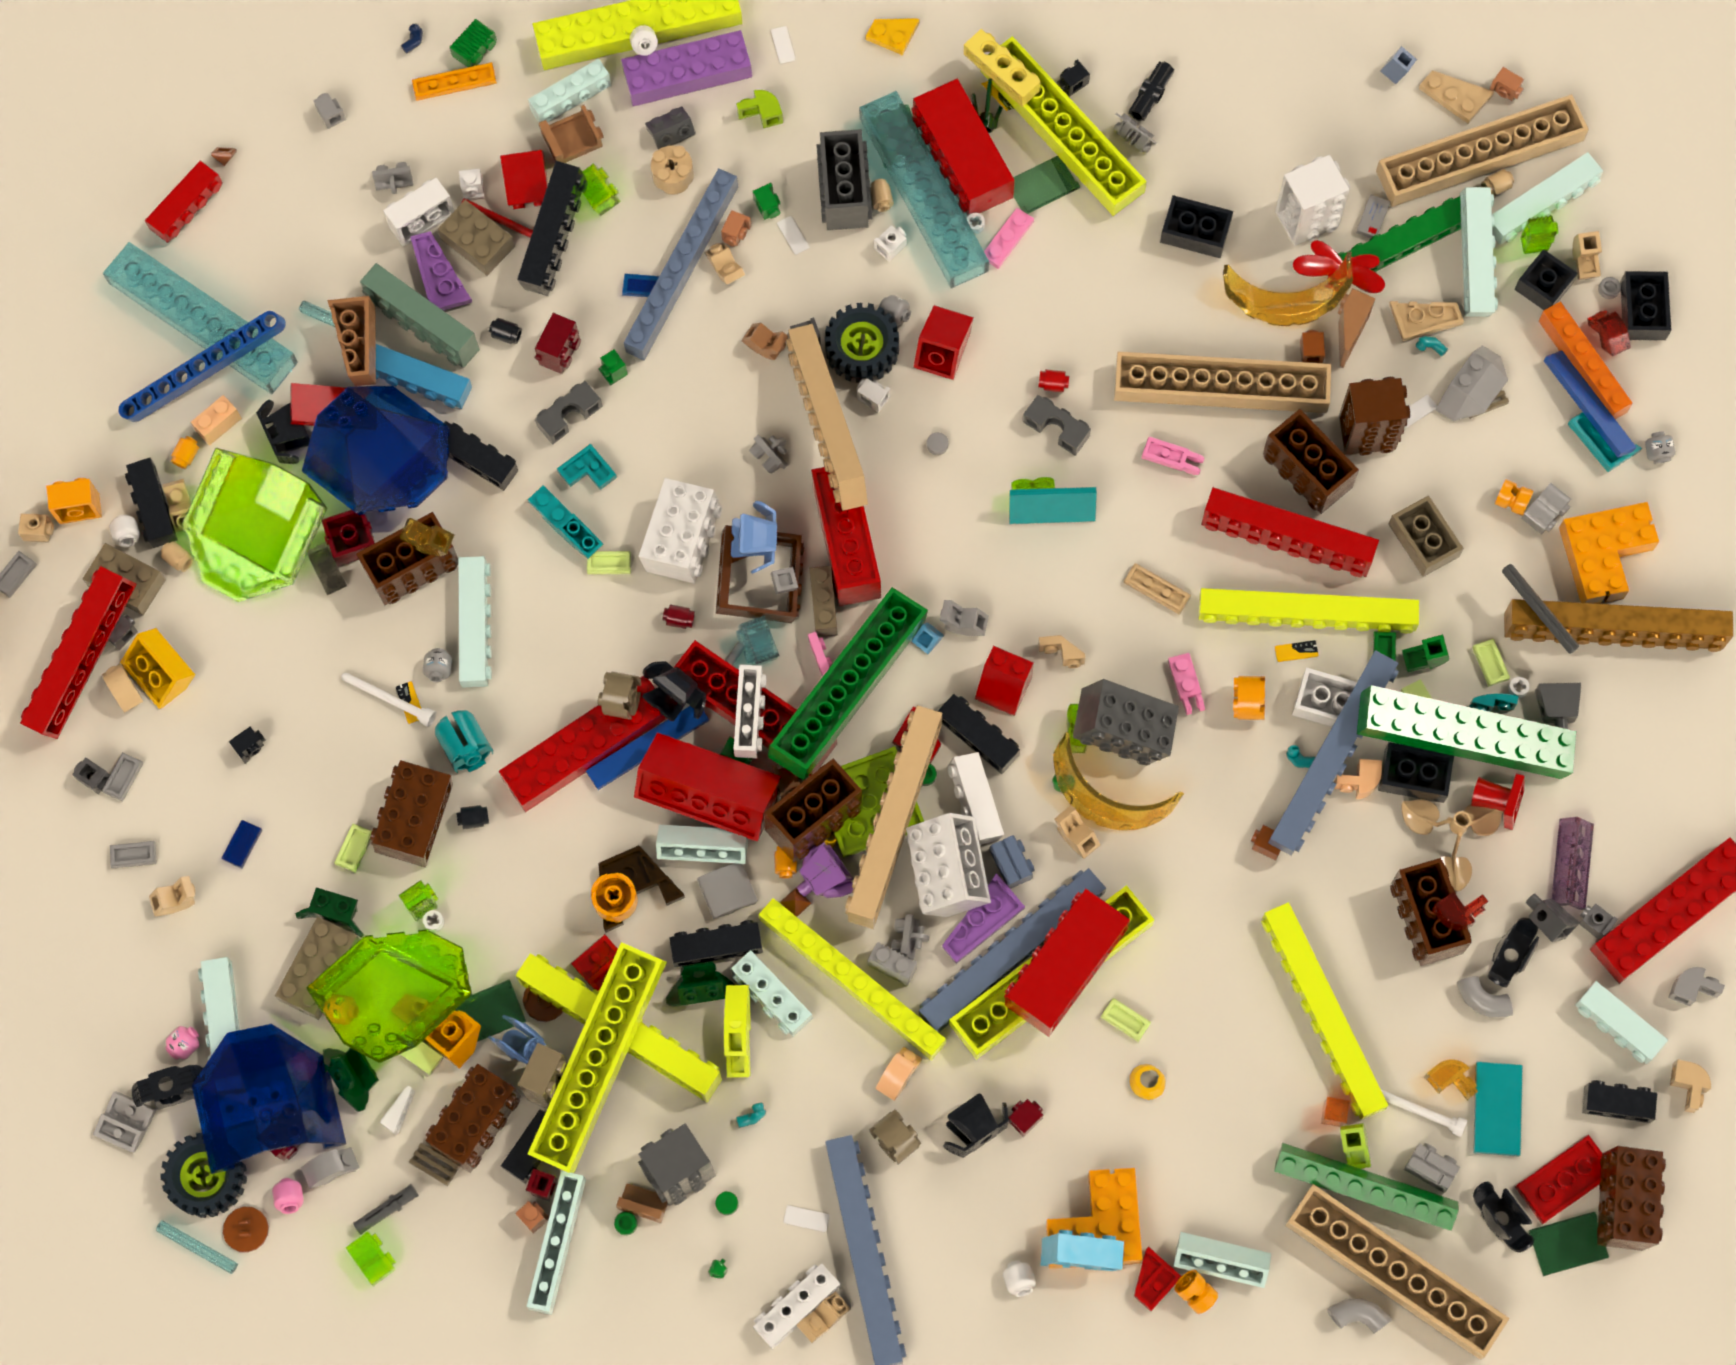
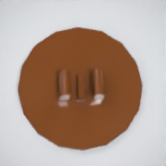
(245, 1229)

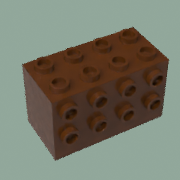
(1373, 416)
(1310, 461)
(401, 569)
(813, 810)
(411, 813)
(1417, 892)
(473, 1117)
(1631, 1198)

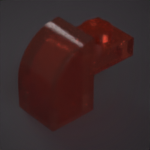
(1612, 331)
(1455, 914)

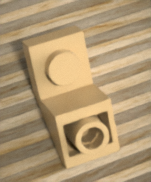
(724, 263)
(178, 502)
(1070, 654)
(823, 1317)

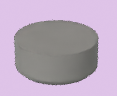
(1609, 288)
(937, 443)

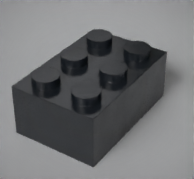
(1196, 226)
(1646, 305)
(1416, 772)

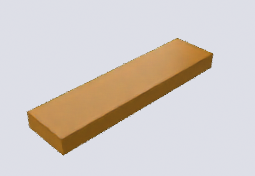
(454, 81)

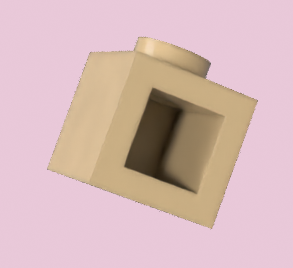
(35, 527)

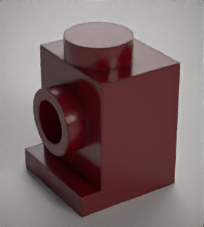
(541, 1184)

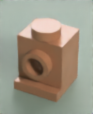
(1507, 84)
(735, 228)
(532, 1216)

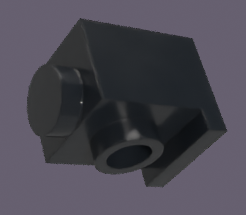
(1074, 78)
(247, 743)

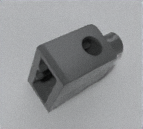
(1558, 702)
(1551, 918)

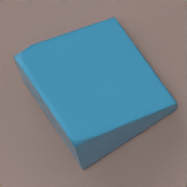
(927, 638)

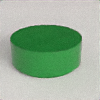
(930, 776)
(727, 1203)
(625, 1223)

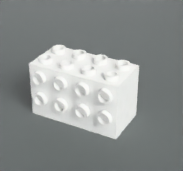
(1312, 199)
(680, 531)
(948, 865)

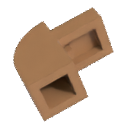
(764, 341)

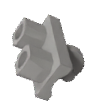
(392, 178)
(775, 460)
(912, 936)

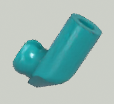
(1433, 343)
(1297, 758)
(752, 1118)

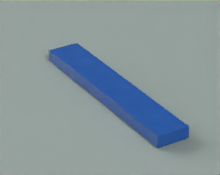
(1589, 404)
(634, 752)

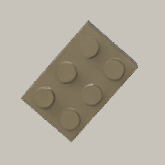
(476, 237)
(1425, 536)
(147, 578)

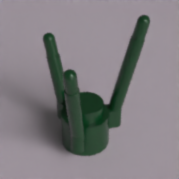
(986, 117)

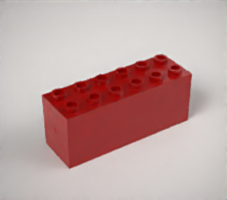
(962, 148)
(847, 545)
(706, 786)
(1066, 961)

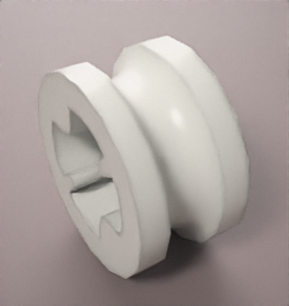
(972, 218)
(1521, 680)
(435, 927)

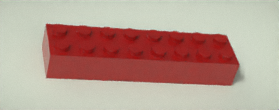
(1289, 532)
(77, 653)
(720, 684)
(575, 750)
(1669, 913)

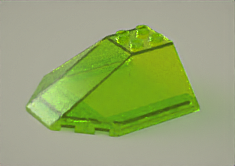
(251, 525)
(392, 991)

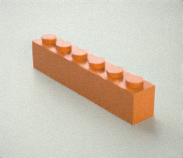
(1578, 349)

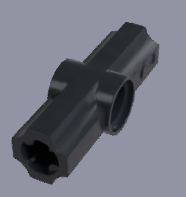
(1151, 91)

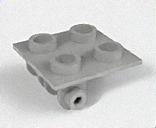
(1128, 128)

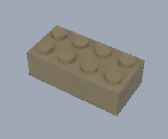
(318, 952)
(542, 1075)

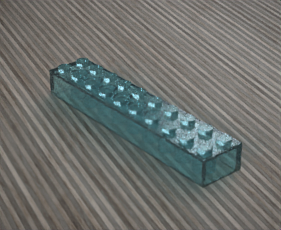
(924, 189)
(195, 314)

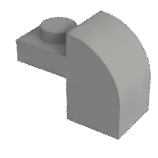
(963, 620)
(1690, 982)
(328, 1166)

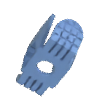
(755, 535)
(517, 1044)

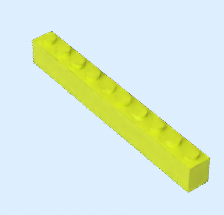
(1308, 610)
(852, 979)
(1324, 1011)

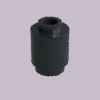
(505, 331)
(472, 817)

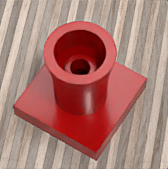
(1500, 798)

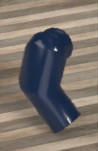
(415, 38)

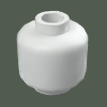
(643, 40)
(124, 531)
(1019, 1278)

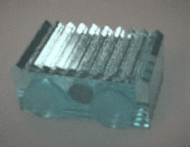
(757, 641)

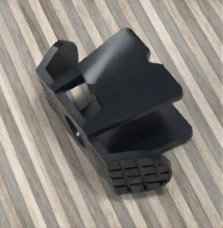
(282, 434)
(675, 684)
(1519, 939)
(148, 1089)
(974, 1125)
(1512, 1233)

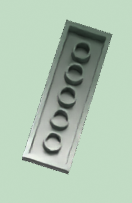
(420, 316)

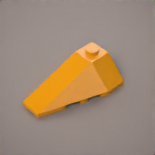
(455, 1037)

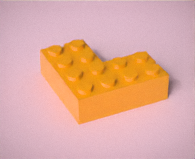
(1596, 544)
(1112, 1212)

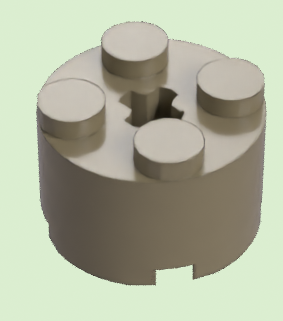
(620, 695)
(895, 1137)

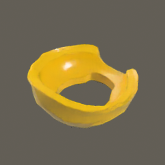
(1142, 1091)

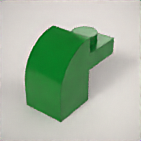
(1430, 654)

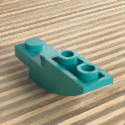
(565, 522)

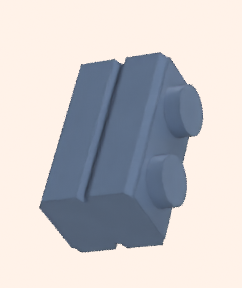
(1011, 861)

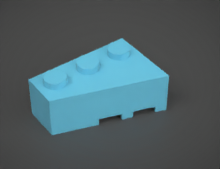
(1082, 1251)

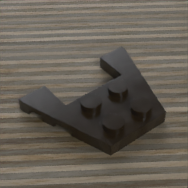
(644, 875)

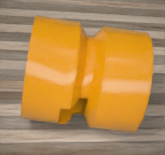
(1514, 497)
(1196, 1292)

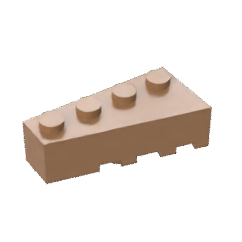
(356, 333)

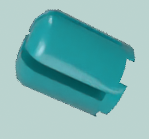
(472, 755)

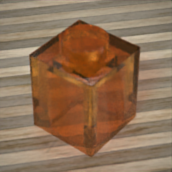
(1335, 1112)

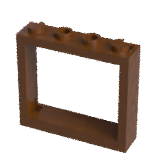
(722, 605)

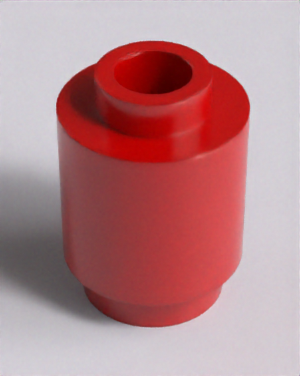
(1053, 380)

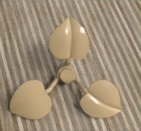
(1422, 816)

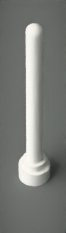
(425, 716)
(1455, 1125)

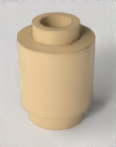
(1499, 182)
(881, 195)
(176, 556)

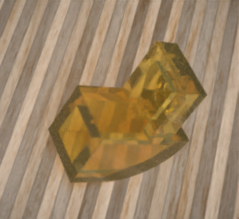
(427, 539)
(1452, 1072)

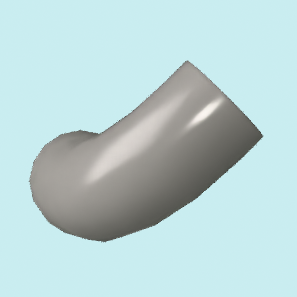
(1483, 1002)
(1359, 1311)

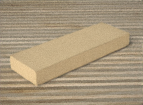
(1157, 588)

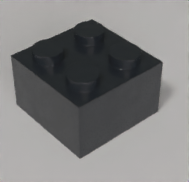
(1546, 280)

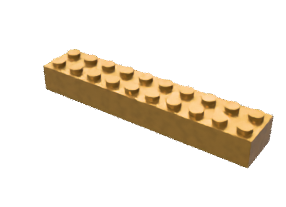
(1624, 625)

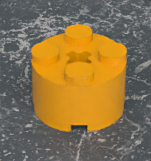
(1251, 698)
(614, 909)

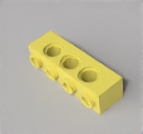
(1019, 91)

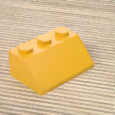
(157, 667)

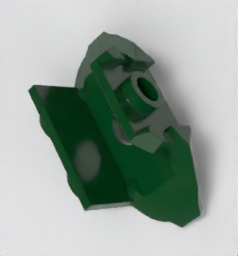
(332, 908)
(698, 985)
(351, 1075)

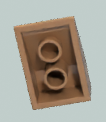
(1354, 314)

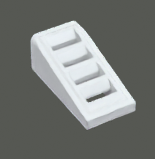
(395, 1115)

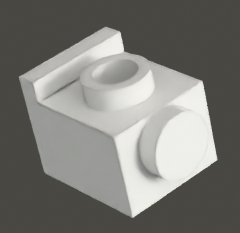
(471, 184)
(889, 248)
(872, 394)

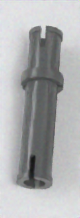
(394, 1203)

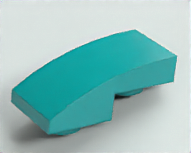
(1487, 702)

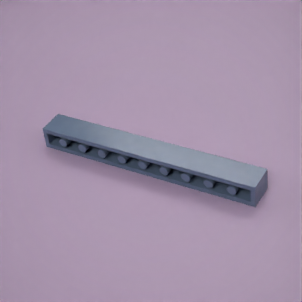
(681, 264)
(1329, 760)
(1006, 955)
(864, 1252)

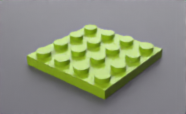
(871, 776)

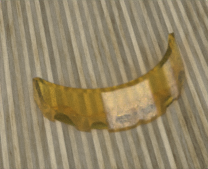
(1289, 308)
(1097, 807)

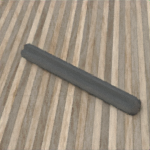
(1540, 608)

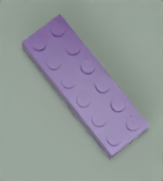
(687, 68)

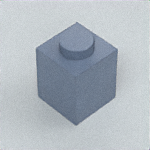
(1398, 65)

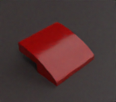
(596, 961)

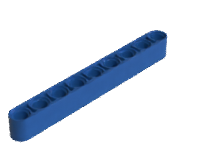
(212, 366)

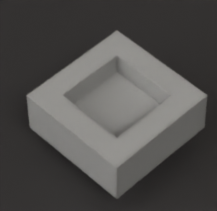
(784, 580)

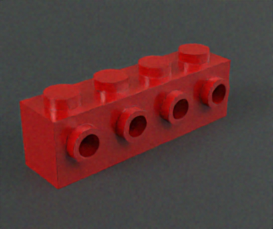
(184, 202)

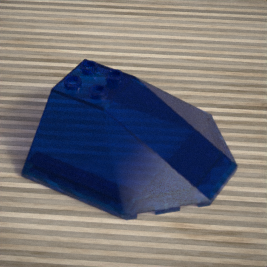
(377, 450)
(263, 1096)

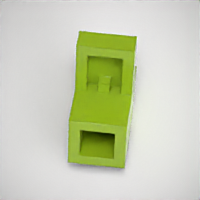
(765, 105)
(1355, 1145)

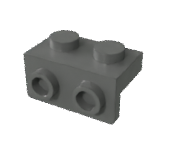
(671, 128)

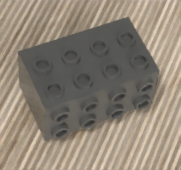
(844, 180)
(1125, 722)
(676, 1165)

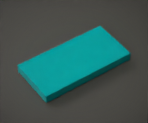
(1052, 505)
(1498, 1109)

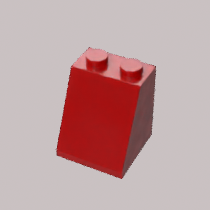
(524, 178)
(943, 342)
(1004, 680)

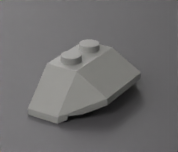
(1474, 386)

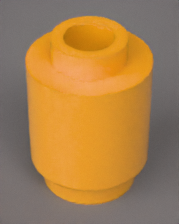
(184, 452)
(783, 864)

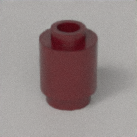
(678, 616)

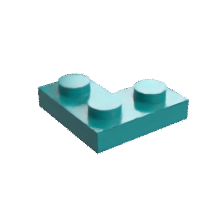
(588, 463)

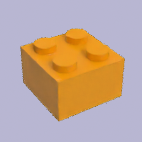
(74, 500)

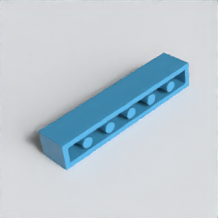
(421, 377)

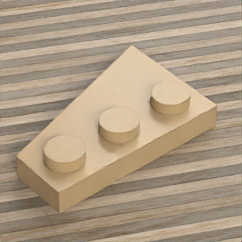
(1456, 95)
(1424, 319)

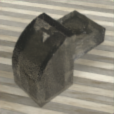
(326, 568)

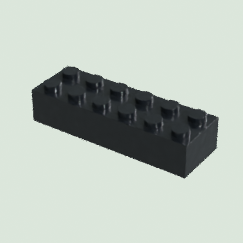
(552, 228)

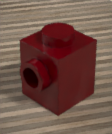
(1025, 1116)

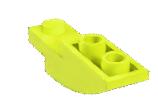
(736, 1030)

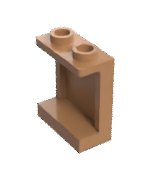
(572, 136)

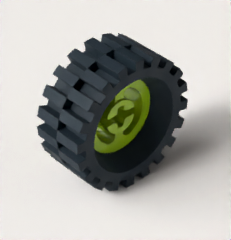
(846, 335)
(180, 1181)

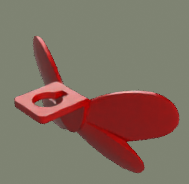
(1327, 261)

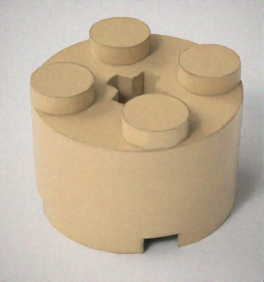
(672, 169)

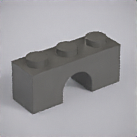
(579, 399)
(1044, 412)

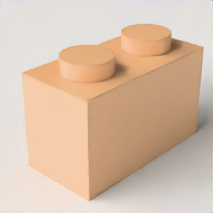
(216, 420)

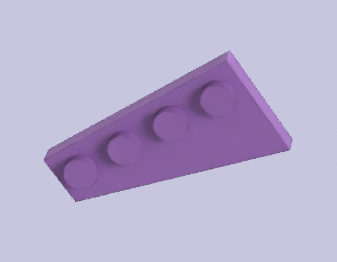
(439, 279)
(983, 921)

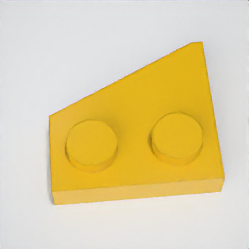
(892, 33)

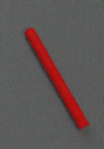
(503, 220)

